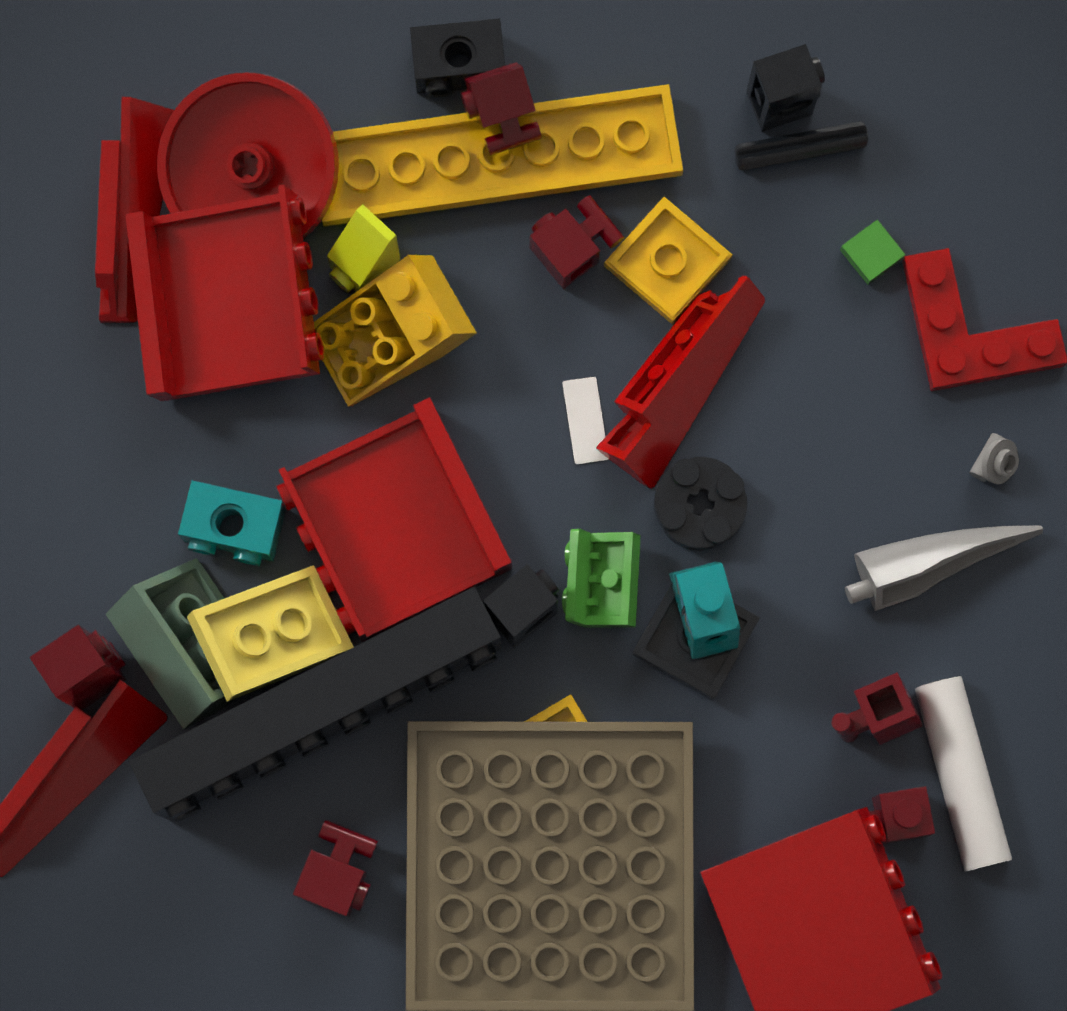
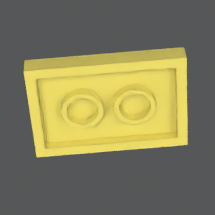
(269, 632)

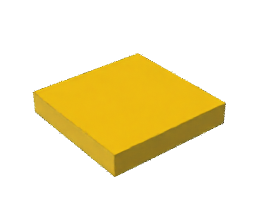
(668, 260)

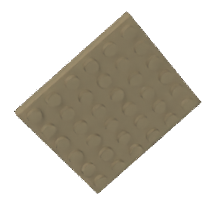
(549, 866)

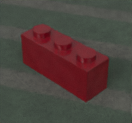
(80, 667)

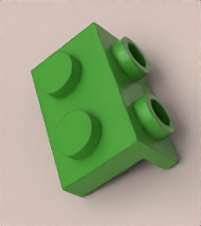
(602, 579)

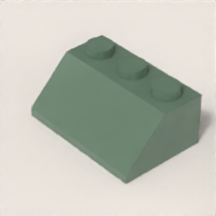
(158, 634)

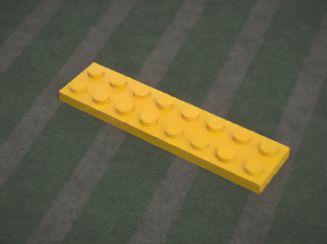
(448, 166)

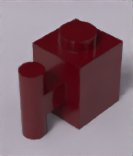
(501, 98)
(569, 247)
(884, 710)
(904, 814)
(331, 879)

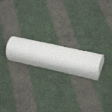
(963, 773)

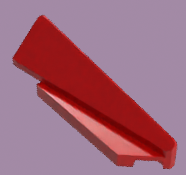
(126, 186)
(678, 380)
(72, 767)

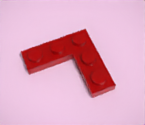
(963, 359)

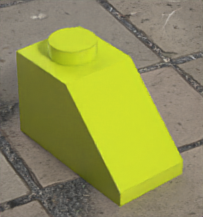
(362, 251)

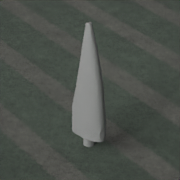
(916, 564)

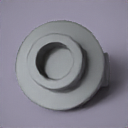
(996, 461)

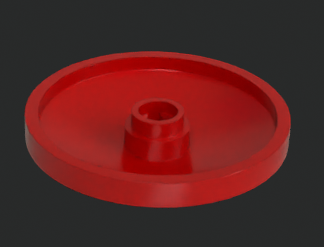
(243, 141)

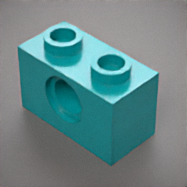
(211, 504)

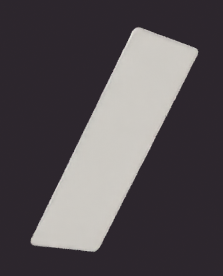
(584, 419)

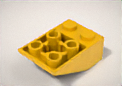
(392, 328)

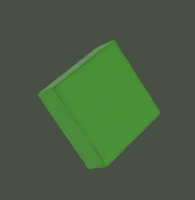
(872, 252)

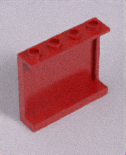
(224, 296)
(394, 522)
(823, 921)

